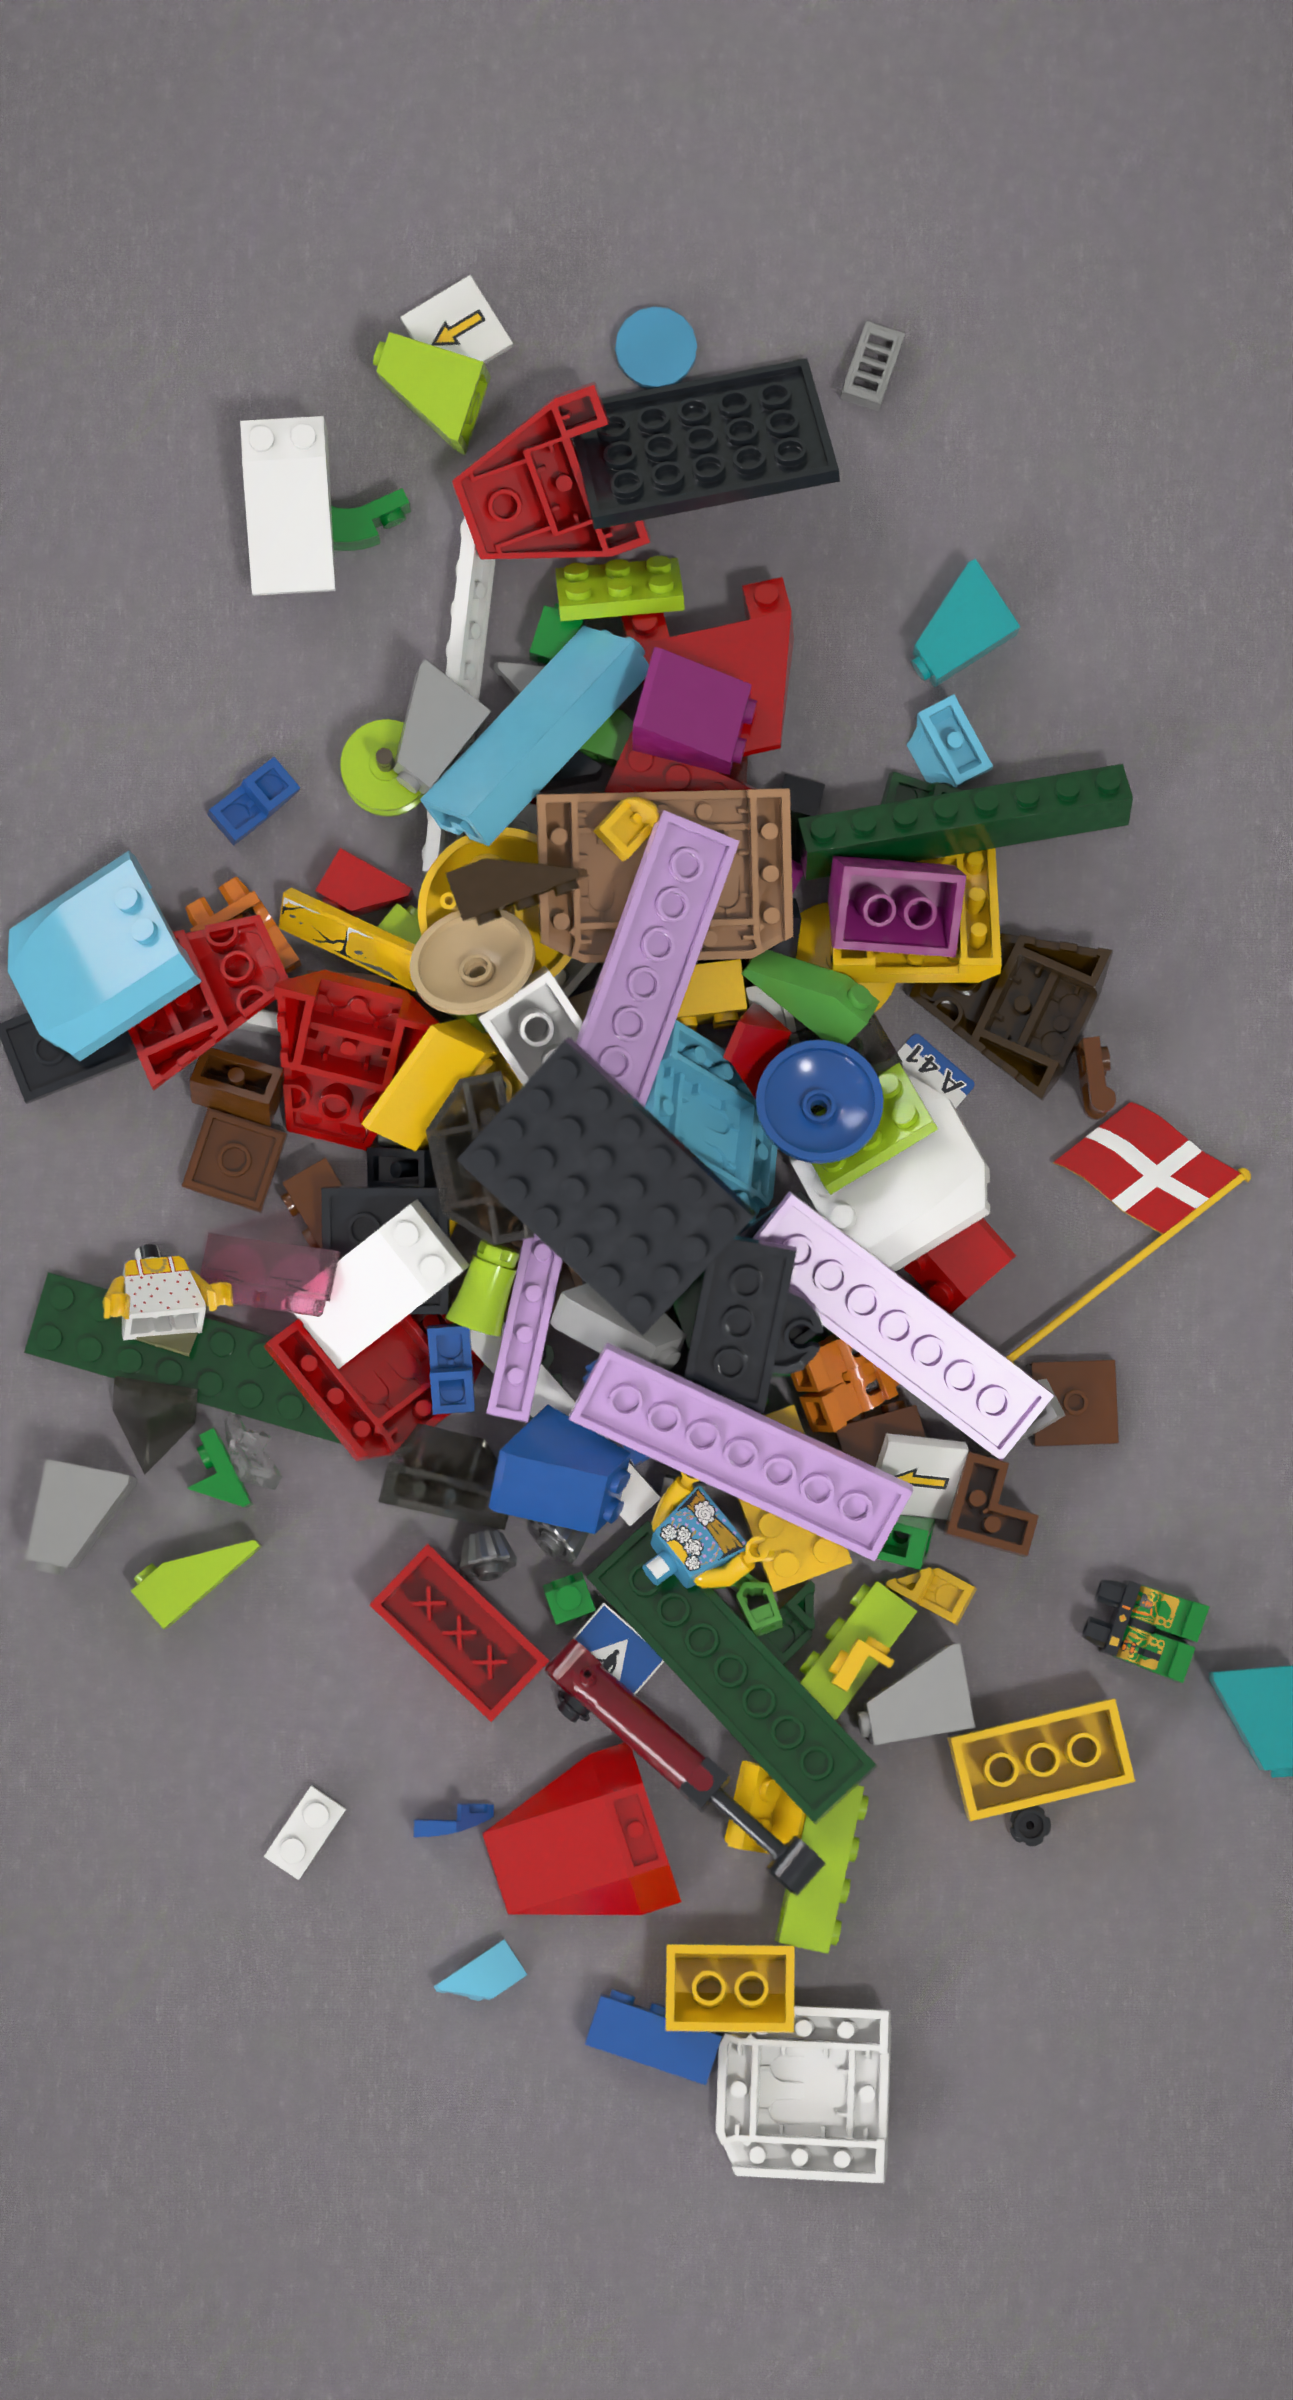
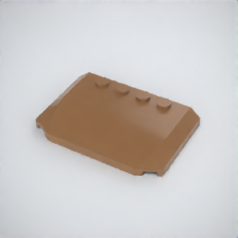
(754, 901)

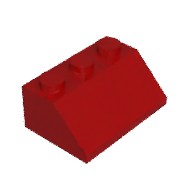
(961, 1265)

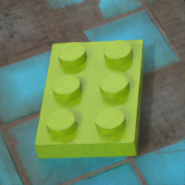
(619, 588)
(901, 1125)

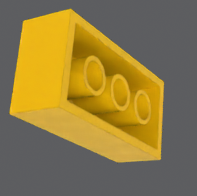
(797, 1551)
(1041, 1759)

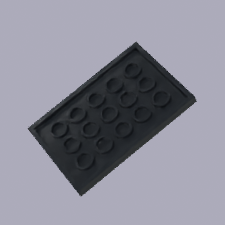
(706, 444)
(606, 1186)

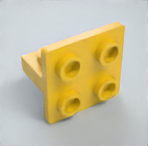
(767, 1804)

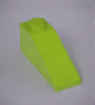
(182, 1583)

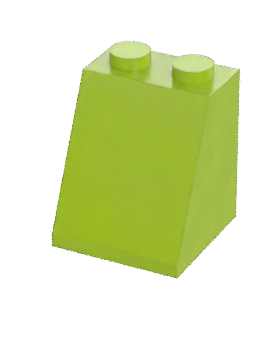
(435, 385)

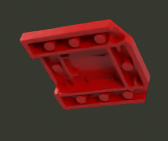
(376, 1394)

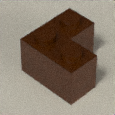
(979, 1517)

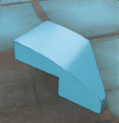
(485, 1975)

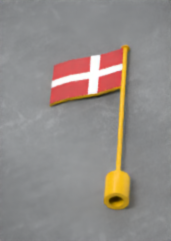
(1149, 1176)

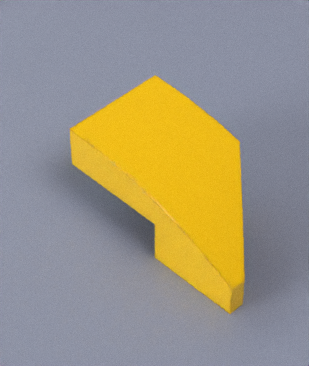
(936, 1592)

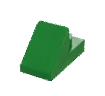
(225, 1483)

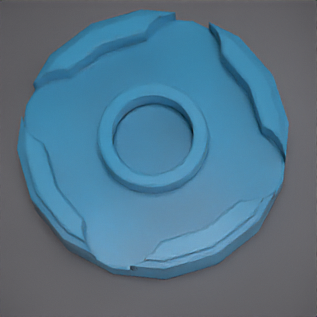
(656, 347)

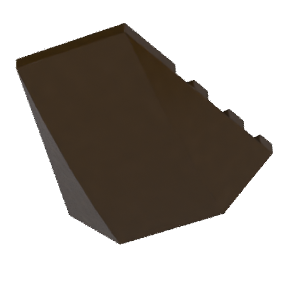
(1029, 1012)

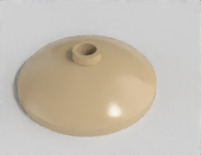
(459, 951)

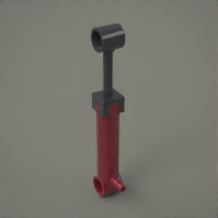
(674, 1758)

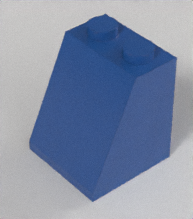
(560, 1474)

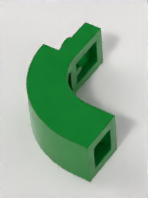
(357, 526)

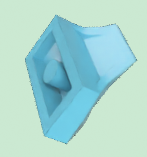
(947, 745)

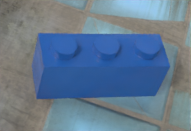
(642, 2037)

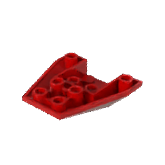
(584, 1844)

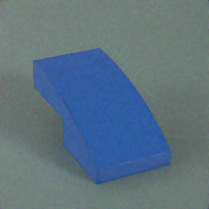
(253, 801)
(451, 1369)

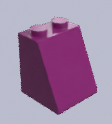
(692, 713)

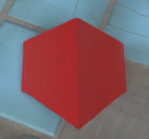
(755, 1044)

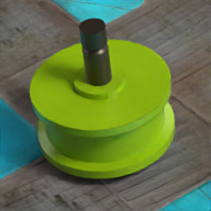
(369, 772)

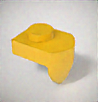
(628, 826)

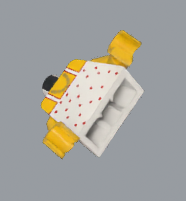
(162, 1296)

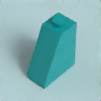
(964, 628)
(1262, 1712)

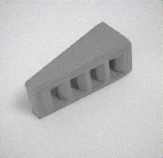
(861, 395)

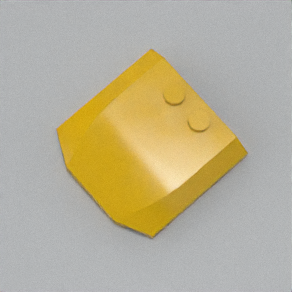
(978, 939)

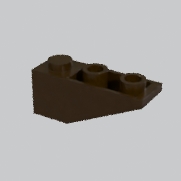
(496, 883)

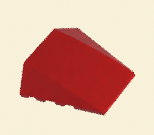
(237, 982)
(342, 1051)

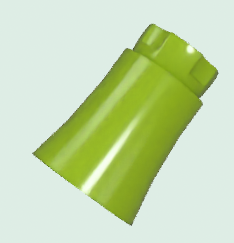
(485, 1290)

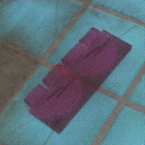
(271, 1273)

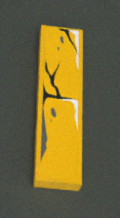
(347, 936)

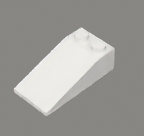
(288, 505)
(532, 1024)
(384, 1282)

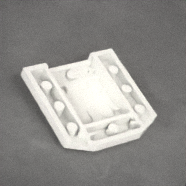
(915, 1195)
(808, 2098)

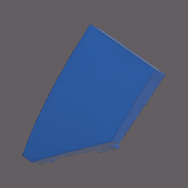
(468, 1816)

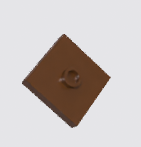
(234, 1160)
(1087, 1398)

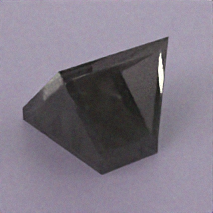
(153, 1416)

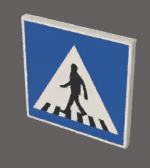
(619, 1648)

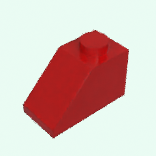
(360, 887)

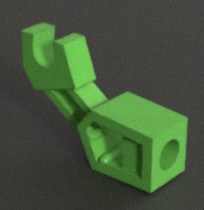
(761, 1619)

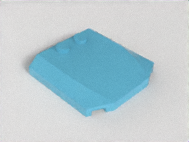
(98, 960)
(714, 1115)

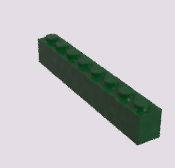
(968, 820)

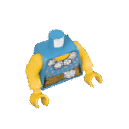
(698, 1540)

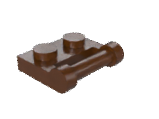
(1092, 1065)

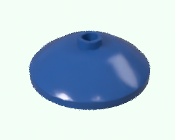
(824, 1076)

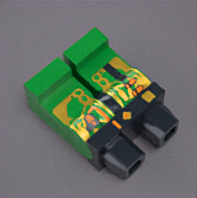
(1132, 1627)

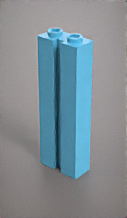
(536, 734)

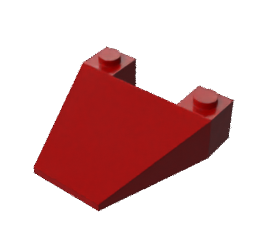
(530, 492)
(747, 650)

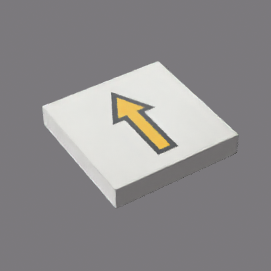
(459, 323)
(928, 1465)

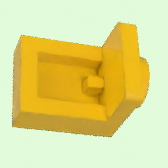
(847, 1665)

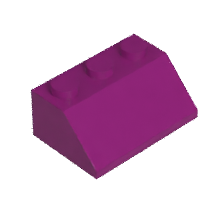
(895, 906)

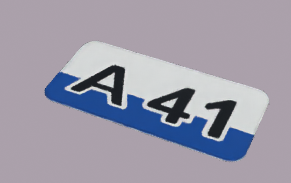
(934, 1069)

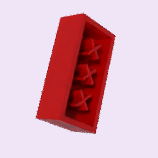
(459, 1632)

